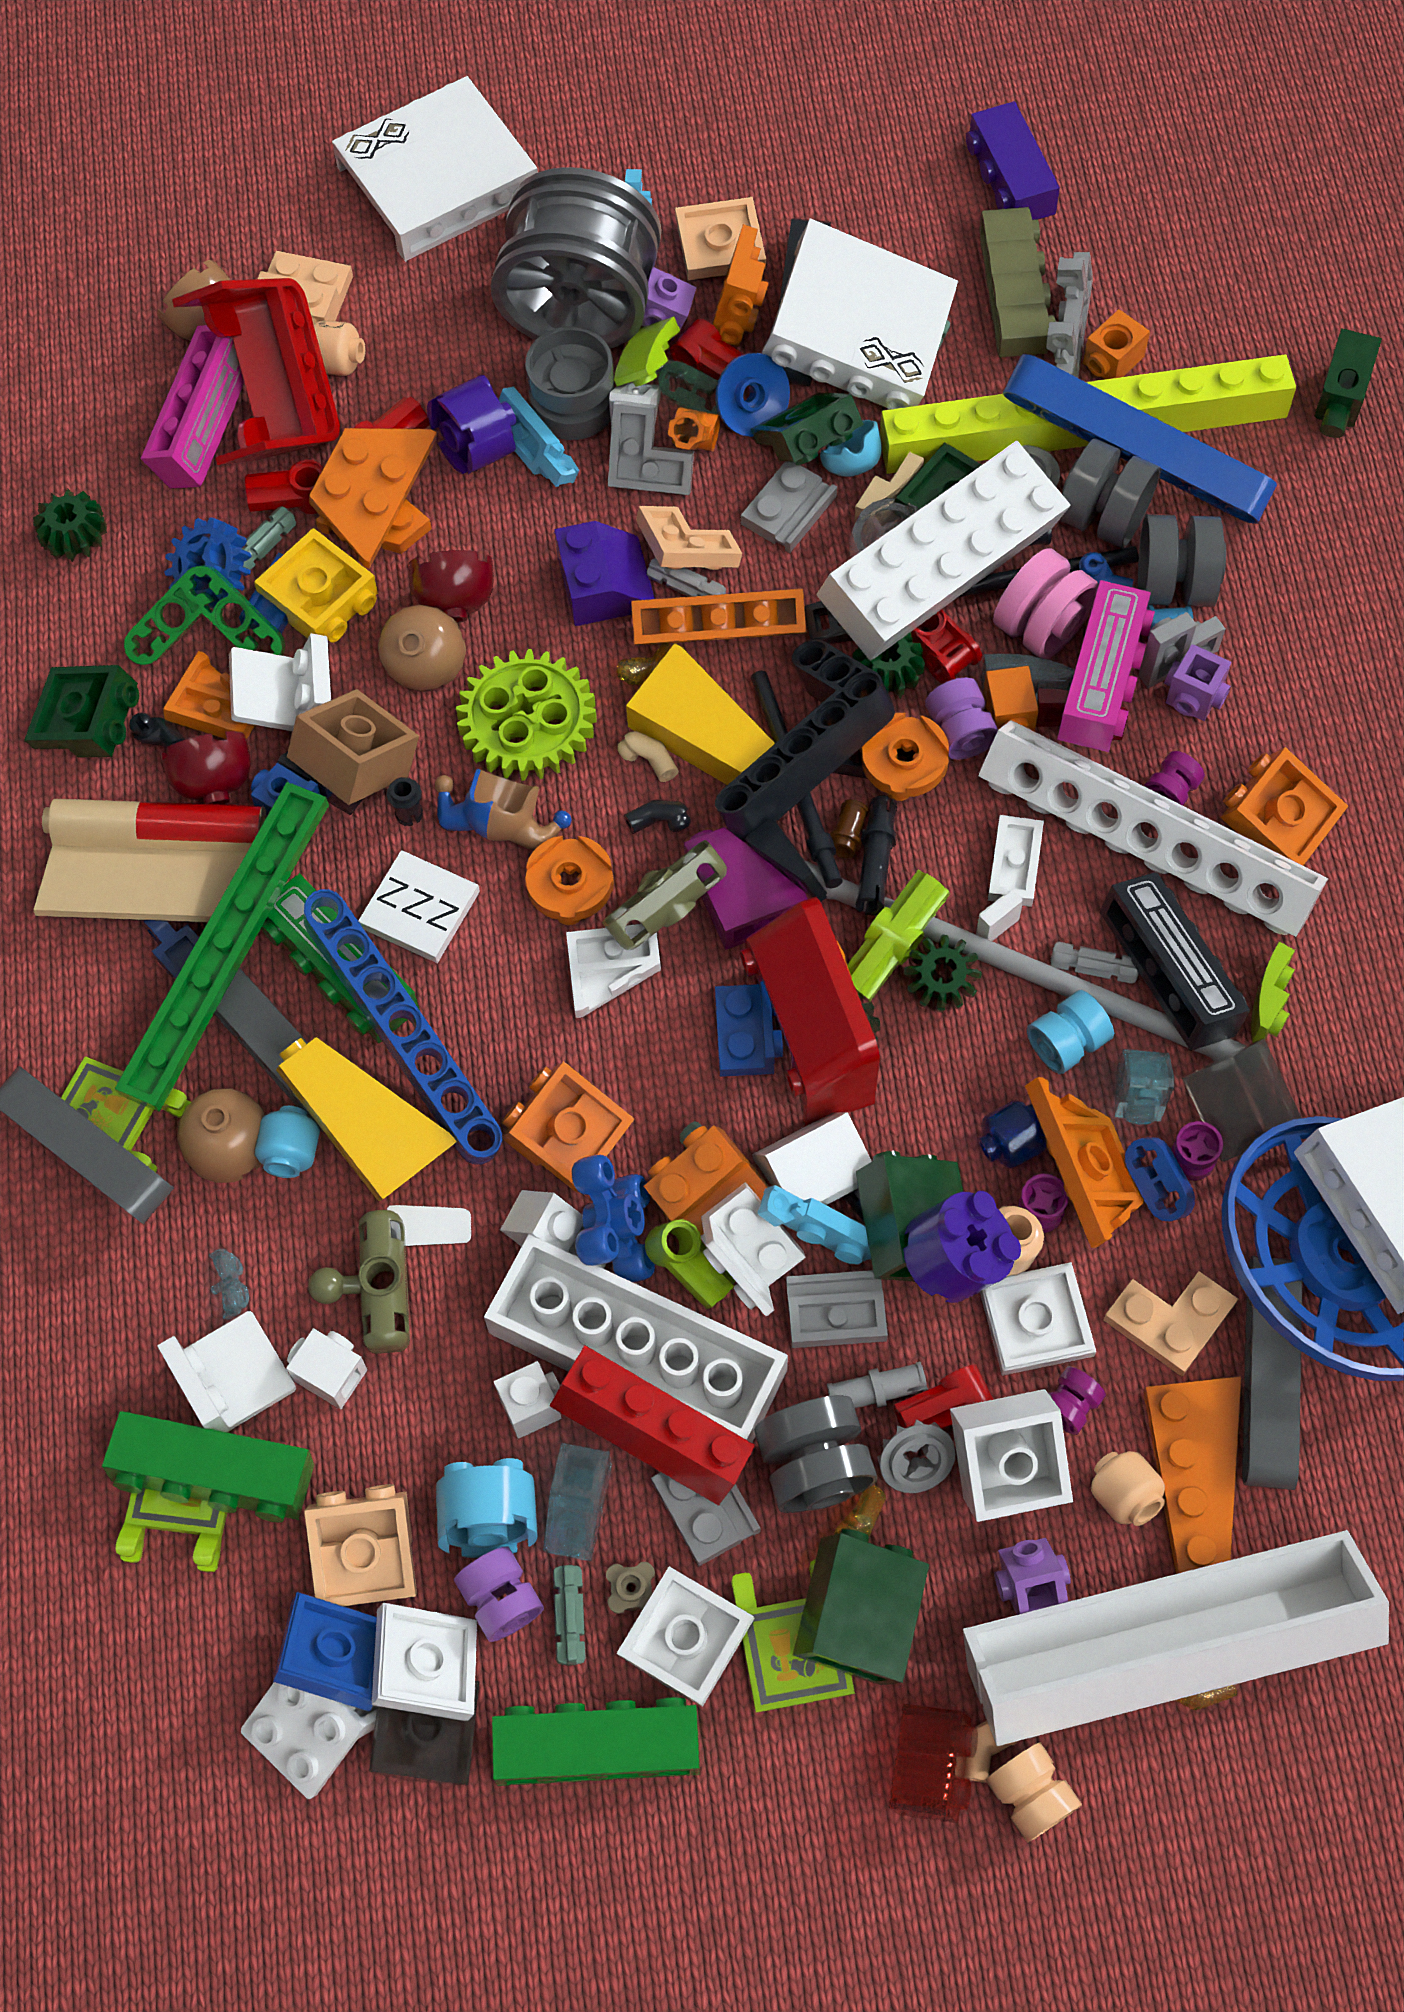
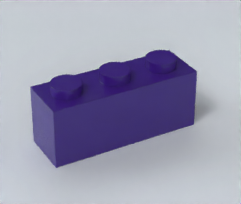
(1012, 161)

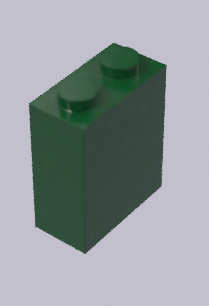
(891, 1195)
(861, 1608)

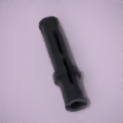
(877, 842)

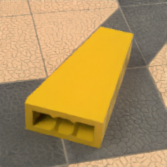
(696, 718)
(365, 1121)

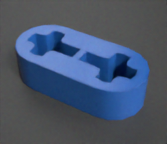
(1151, 1184)

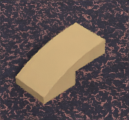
(882, 489)

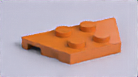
(369, 483)
(1088, 1161)

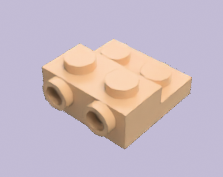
(322, 281)
(361, 1546)

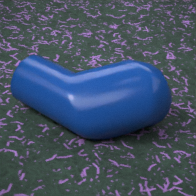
(1098, 568)

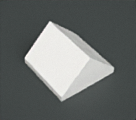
(816, 1160)

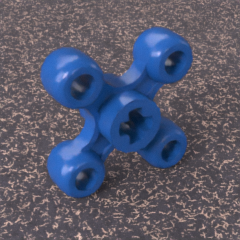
(612, 1218)

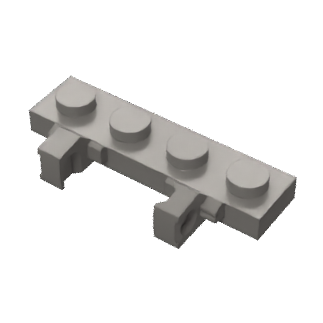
(1067, 335)

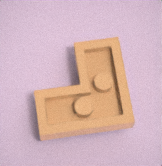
(680, 547)
(1172, 1332)

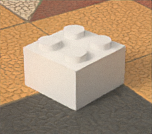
(1011, 1455)

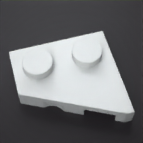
(606, 970)

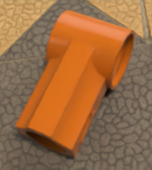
(694, 429)

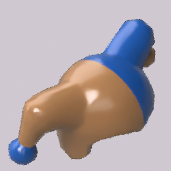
(497, 810)

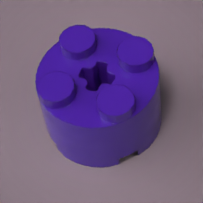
(472, 425)
(960, 1246)

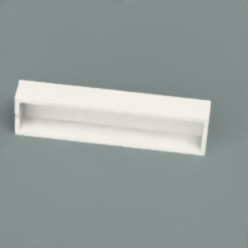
(1175, 1637)

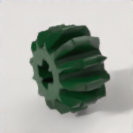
(70, 525)
(897, 665)
(927, 967)

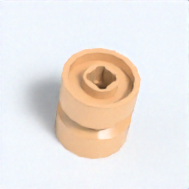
(1030, 1787)

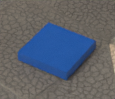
(328, 1651)

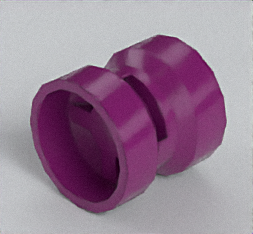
(1177, 777)
(1202, 1142)
(1048, 1195)
(1075, 1397)

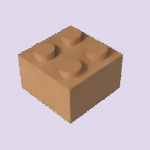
(352, 746)

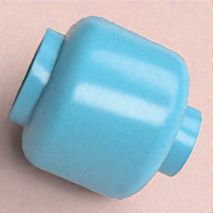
(287, 1142)

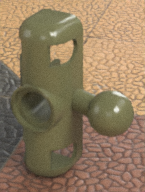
(665, 895)
(376, 1255)

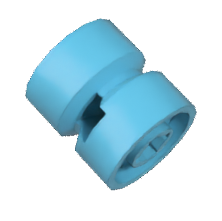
(1075, 1028)

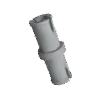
(881, 1386)

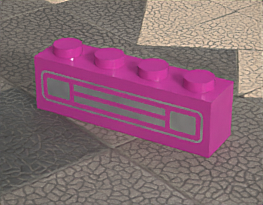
(195, 411)
(1104, 667)

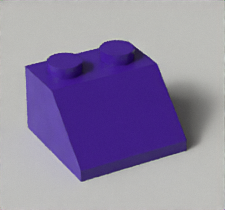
(601, 571)

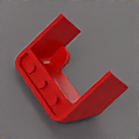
(277, 363)
(817, 1010)

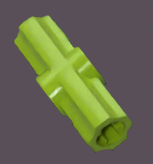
(896, 933)

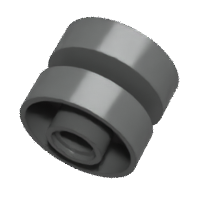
(570, 381)
(1119, 498)
(1194, 561)
(817, 1462)

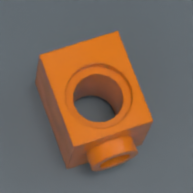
(1116, 346)
(1011, 697)

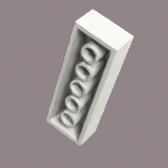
(942, 550)
(559, 1305)

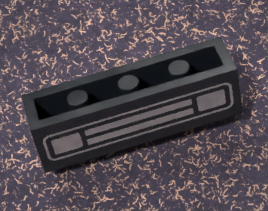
(1174, 961)

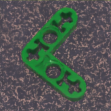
(194, 607)

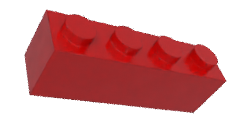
(652, 1425)

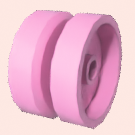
(1046, 603)

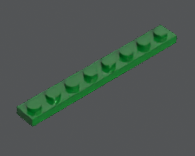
(222, 947)

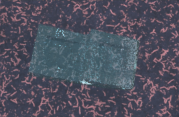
(1044, 672)

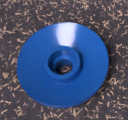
(767, 395)

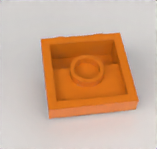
(741, 290)
(1283, 806)
(564, 1122)
(701, 1176)

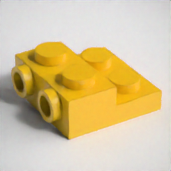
(318, 587)

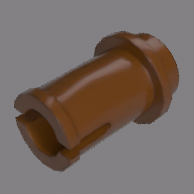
(849, 828)

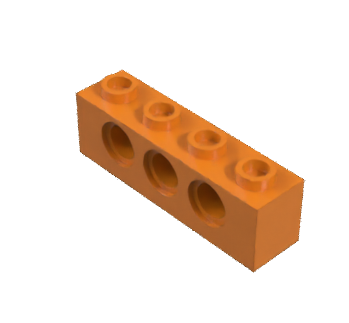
(718, 617)

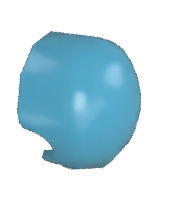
(856, 454)

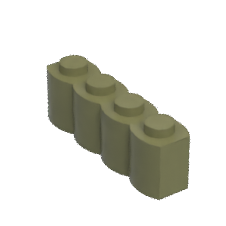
(1015, 281)

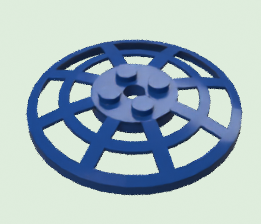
(1313, 1257)

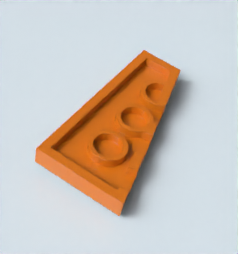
(1196, 1458)

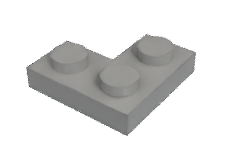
(635, 459)
(1170, 642)

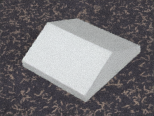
(685, 1636)

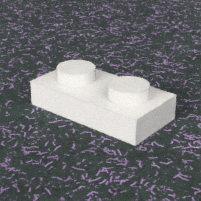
(1016, 858)

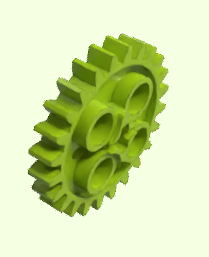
(543, 742)

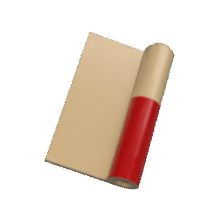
(142, 858)

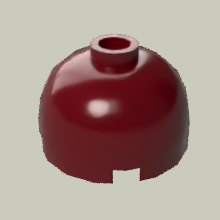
(452, 582)
(207, 767)

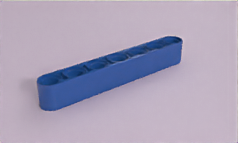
(1101, 416)
(394, 1005)

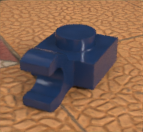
(173, 946)

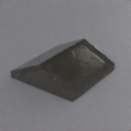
(1242, 1097)
(422, 1746)

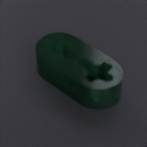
(692, 377)

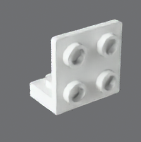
(277, 688)
(748, 1247)
(229, 1373)
(305, 1734)

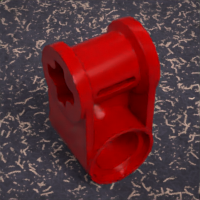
(946, 647)

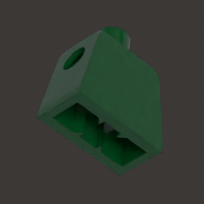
(1346, 381)

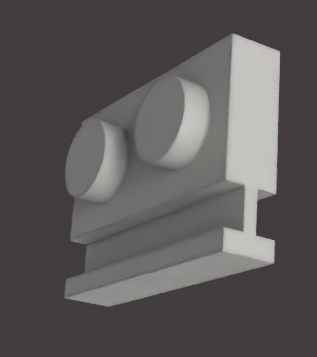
(788, 505)
(836, 1309)
(702, 1524)

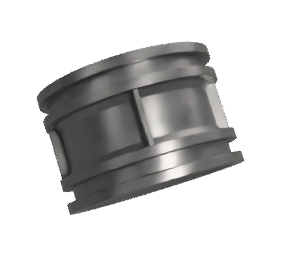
(576, 255)

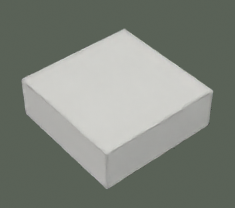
(999, 916)

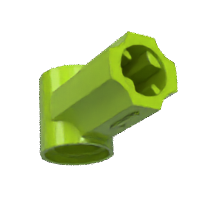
(690, 1263)

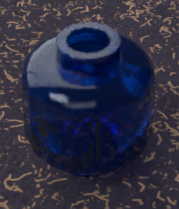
(1012, 1134)

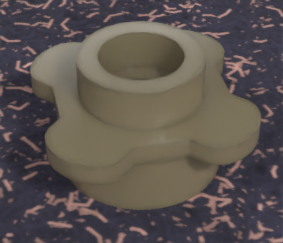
(620, 1577)

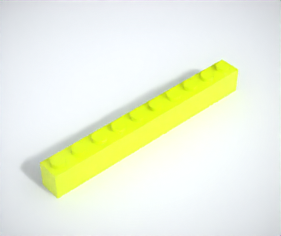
(1181, 398)

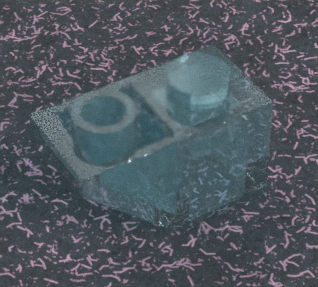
(1143, 1086)
(577, 1501)

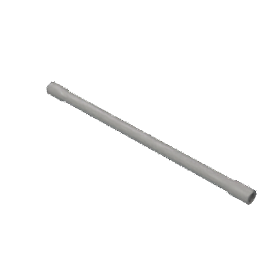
(1043, 974)

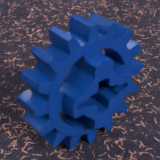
(212, 545)

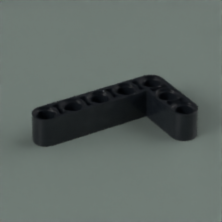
(850, 714)

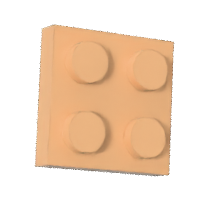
(711, 233)

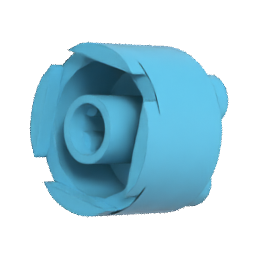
(485, 1507)

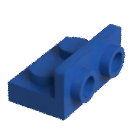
(746, 1030)

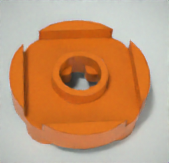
(909, 778)
(568, 902)

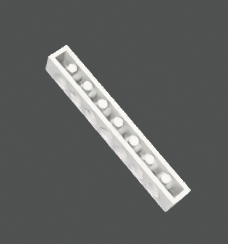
(1174, 824)

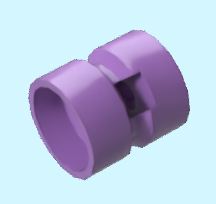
(959, 712)
(490, 1578)

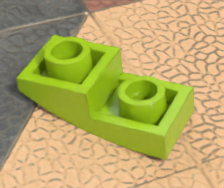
(645, 353)
(1271, 998)

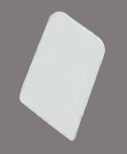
(432, 1225)

